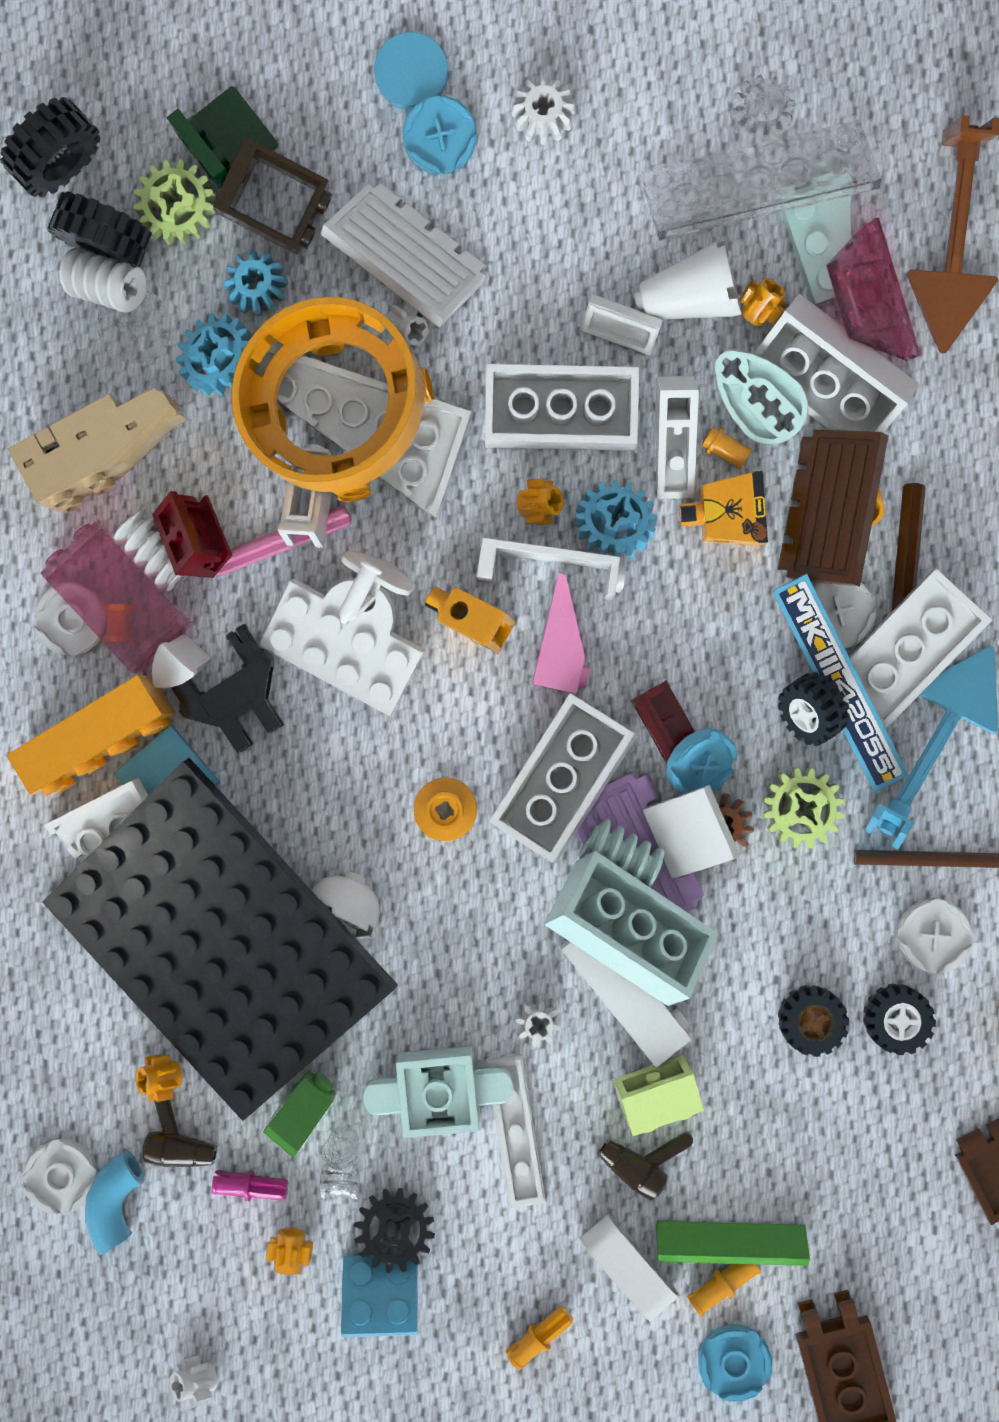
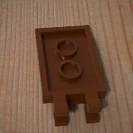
(843, 1365)

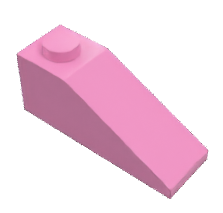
(561, 651)

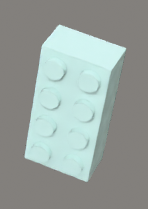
(632, 929)

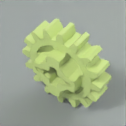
(164, 188)
(817, 798)

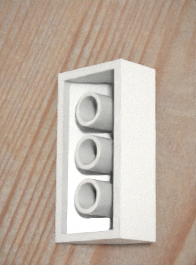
(843, 379)

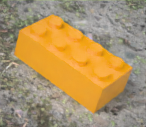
(91, 735)

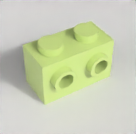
(658, 1095)

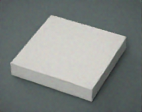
(691, 832)

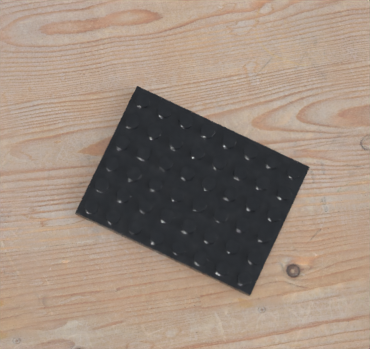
(218, 940)

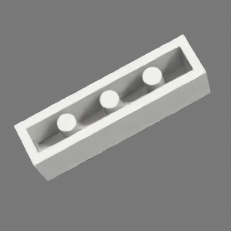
(642, 1015)

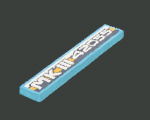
(828, 657)

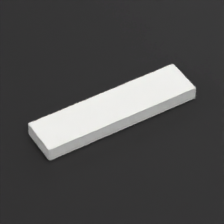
(518, 1139)

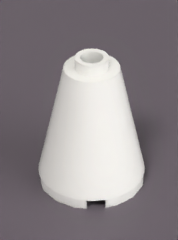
(692, 287)

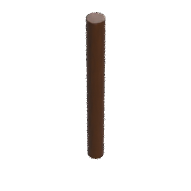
(926, 858)

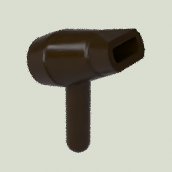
(175, 1150)
(640, 1171)

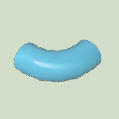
(106, 1198)

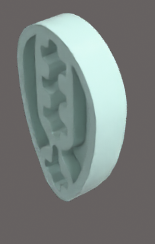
(749, 415)

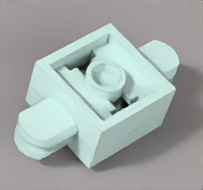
(438, 1091)

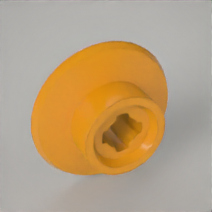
(459, 798)

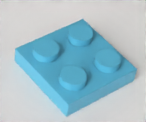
(377, 1300)

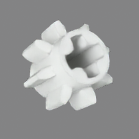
(409, 323)
(533, 1033)
(193, 1382)

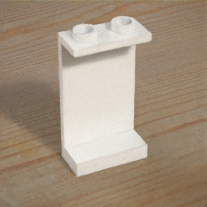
(492, 547)

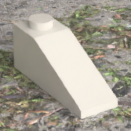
(676, 436)

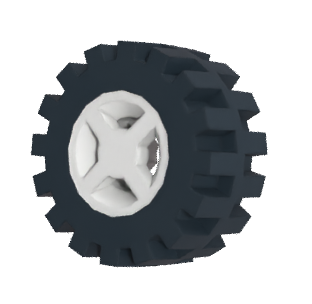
(813, 709)
(911, 1025)

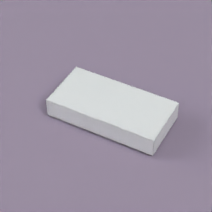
(621, 324)

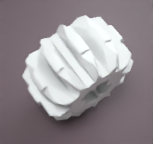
(557, 110)

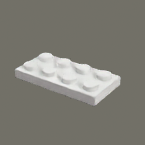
(916, 644)

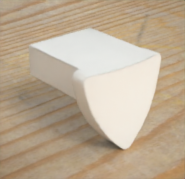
(177, 662)

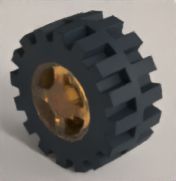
(819, 1033)

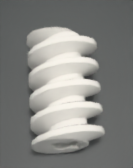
(102, 280)
(149, 550)

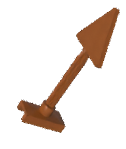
(950, 296)

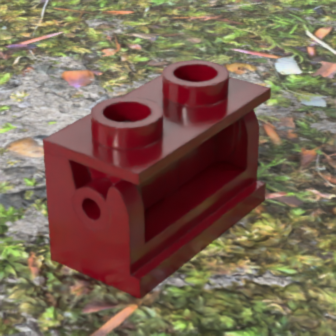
(191, 535)

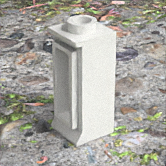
(316, 521)

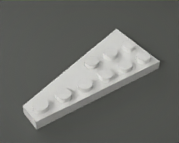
(350, 410)

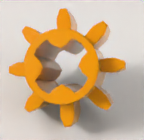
(763, 302)
(539, 501)
(158, 1078)
(289, 1251)

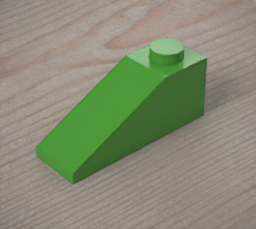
(300, 1112)

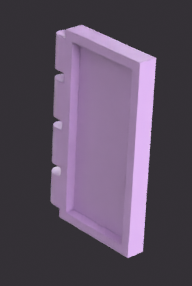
(624, 805)

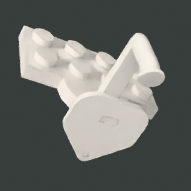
(345, 640)

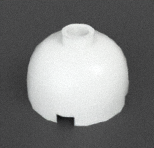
(350, 902)

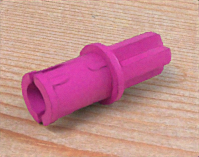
(249, 1186)

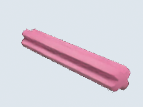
(274, 544)

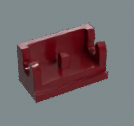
(663, 718)

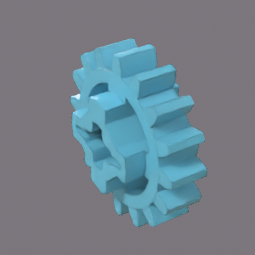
(213, 353)
(629, 532)

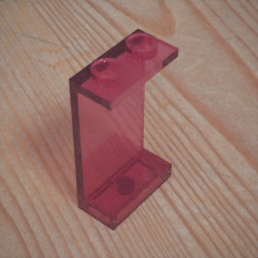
(114, 597)

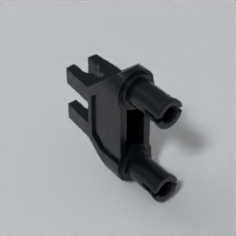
(235, 695)

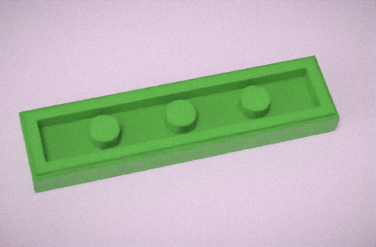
(732, 1243)

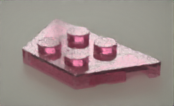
(871, 294)

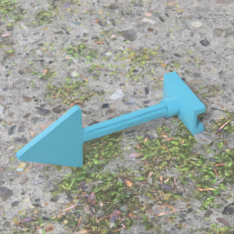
(965, 693)

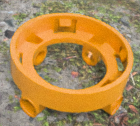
(324, 329)

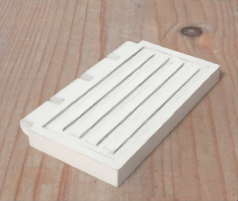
(404, 254)

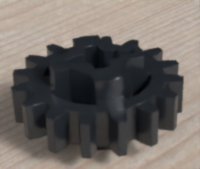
(374, 1245)

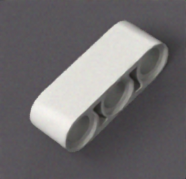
(628, 1268)

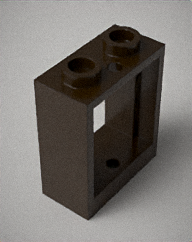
(236, 181)

